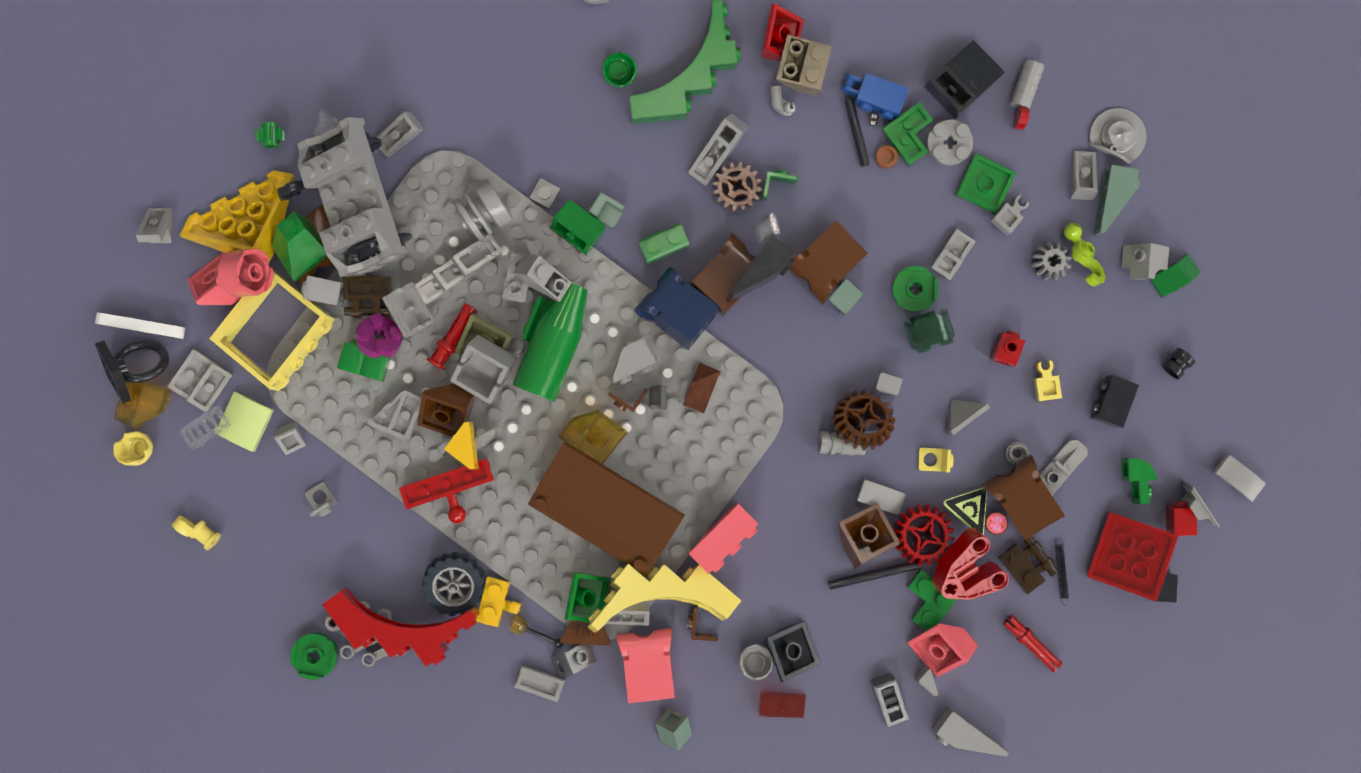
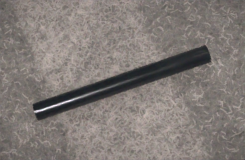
(872, 575)

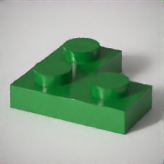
(903, 133)
(934, 604)

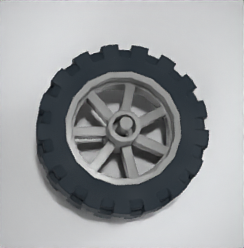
(447, 604)

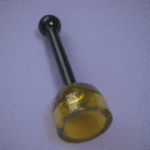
(519, 626)

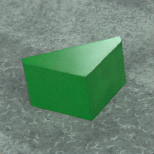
(1178, 275)

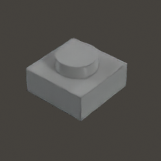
(545, 193)

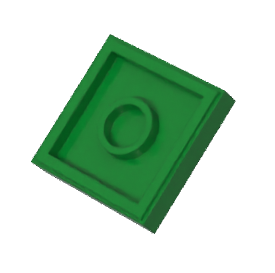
(985, 183)

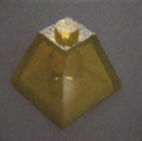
(146, 403)
(593, 434)

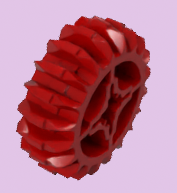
(919, 544)

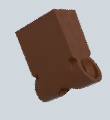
(827, 260)
(723, 273)
(1025, 498)

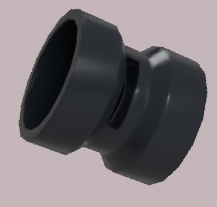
(1178, 363)

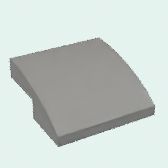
(200, 380)

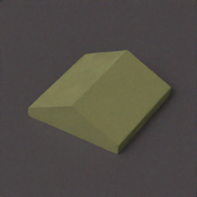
(487, 330)

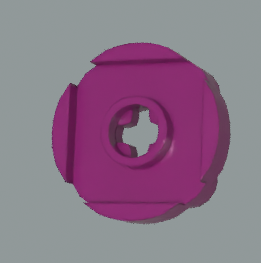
(381, 326)

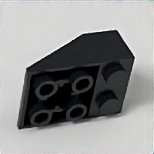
(964, 79)

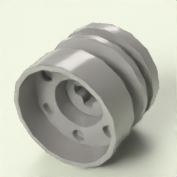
(483, 210)

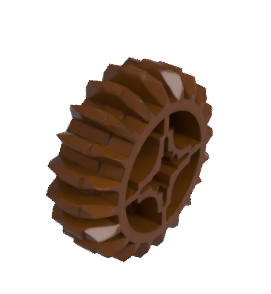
(881, 422)

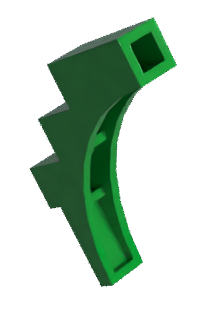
(669, 100)

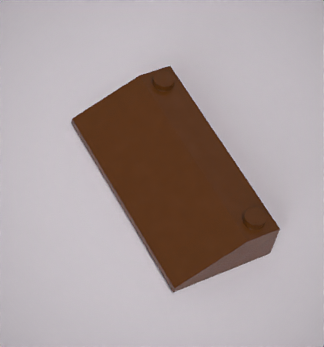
(605, 509)

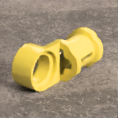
(199, 531)

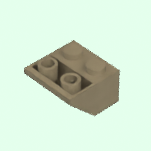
(803, 65)

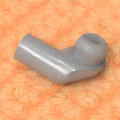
(779, 104)

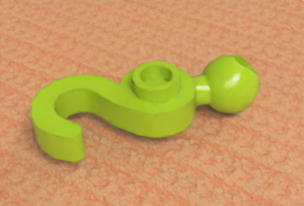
(1084, 254)

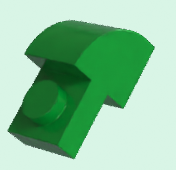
(1138, 473)

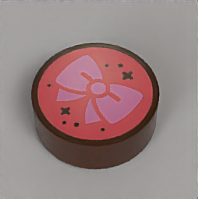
(996, 523)

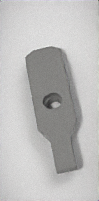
(1064, 464)

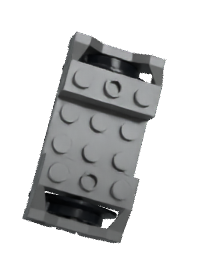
(351, 198)

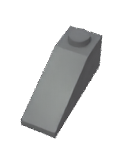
(718, 149)
(961, 734)

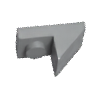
(156, 226)

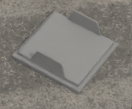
(1198, 505)

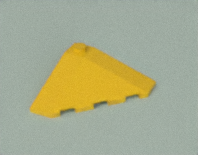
(244, 220)

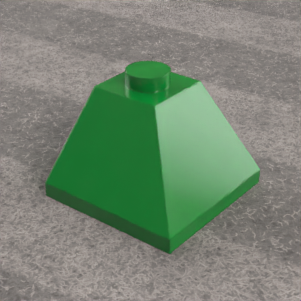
(298, 245)

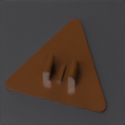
(580, 634)

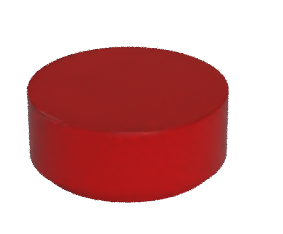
(1021, 118)

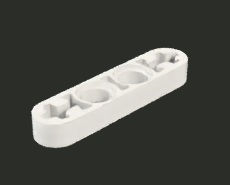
(140, 325)

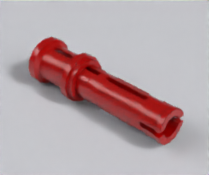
(446, 346)

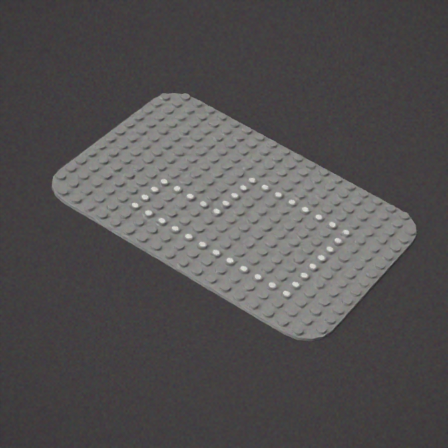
(672, 453)

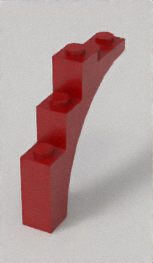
(362, 625)

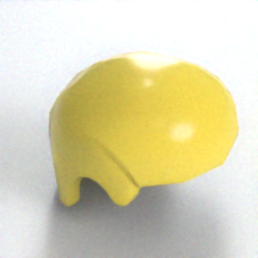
(133, 448)

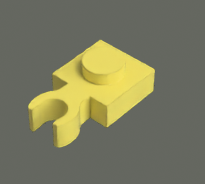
(1047, 386)

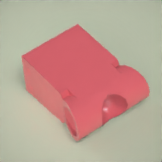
(647, 665)

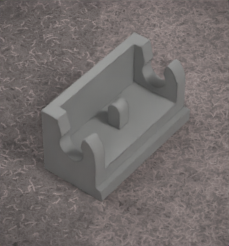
(408, 310)

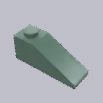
(1117, 189)

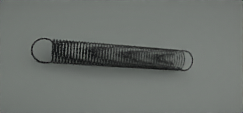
(1062, 572)

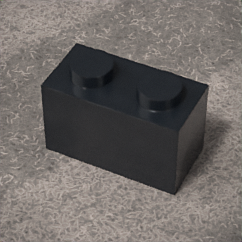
(1114, 401)

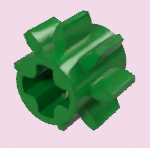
(269, 135)

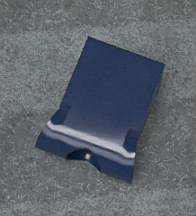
(677, 309)

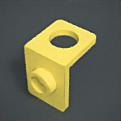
(943, 463)

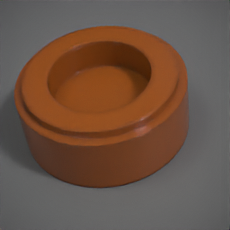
(886, 156)

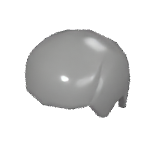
(755, 662)

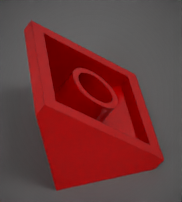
(780, 24)

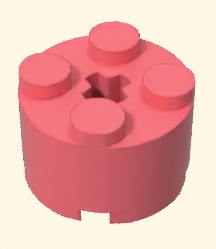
(244, 273)

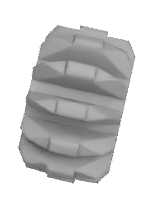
(1058, 256)

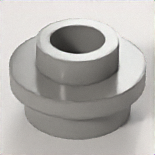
(1009, 452)

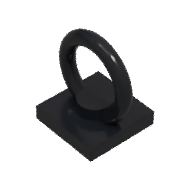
(117, 370)

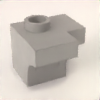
(1144, 260)

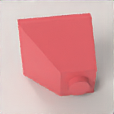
(205, 288)
(943, 648)

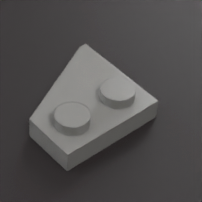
(399, 416)

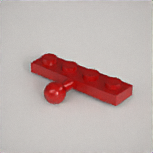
(446, 486)

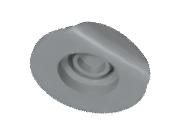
(1118, 134)

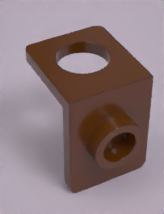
(623, 406)
(692, 626)

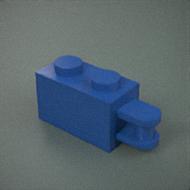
(876, 95)

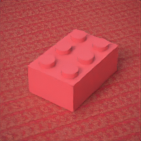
(724, 538)

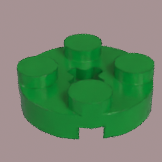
(924, 298)
(303, 663)

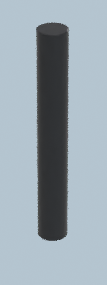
(857, 134)

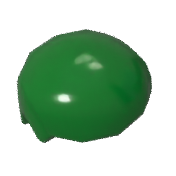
(619, 69)

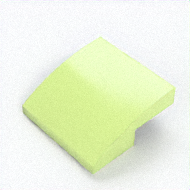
(247, 421)

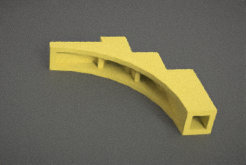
(663, 584)

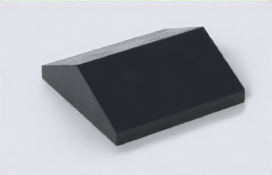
(792, 651)

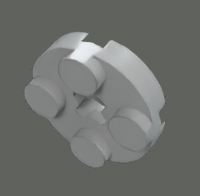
(959, 133)

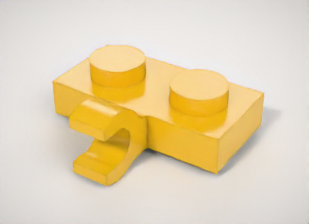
(494, 602)

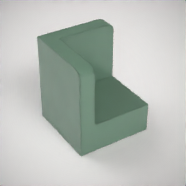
(607, 210)
(845, 297)
(674, 729)

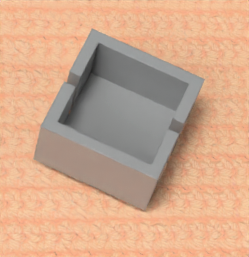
(483, 369)

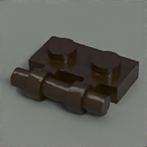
(366, 288)
(1022, 568)

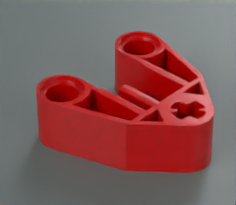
(959, 576)

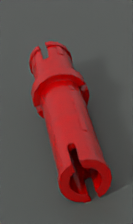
(1025, 636)

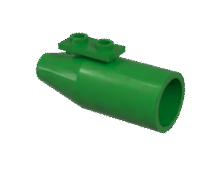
(553, 340)

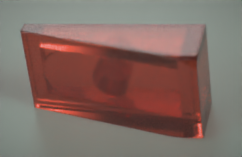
(781, 704)

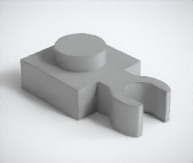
(1008, 216)

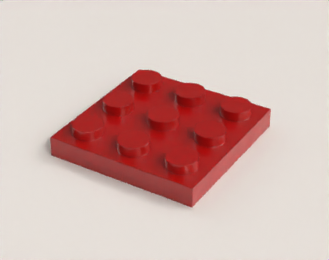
(1133, 556)

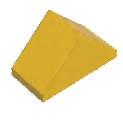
(463, 446)

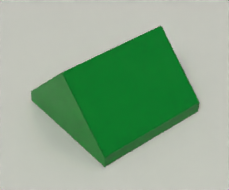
(586, 596)

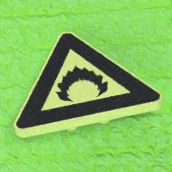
(969, 508)

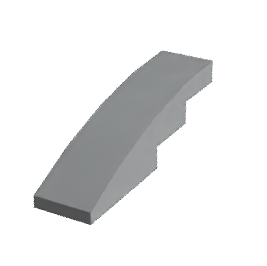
(458, 269)

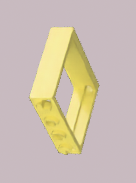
(241, 314)

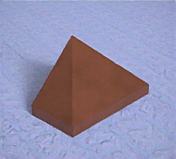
(701, 388)

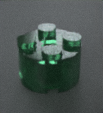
(929, 330)

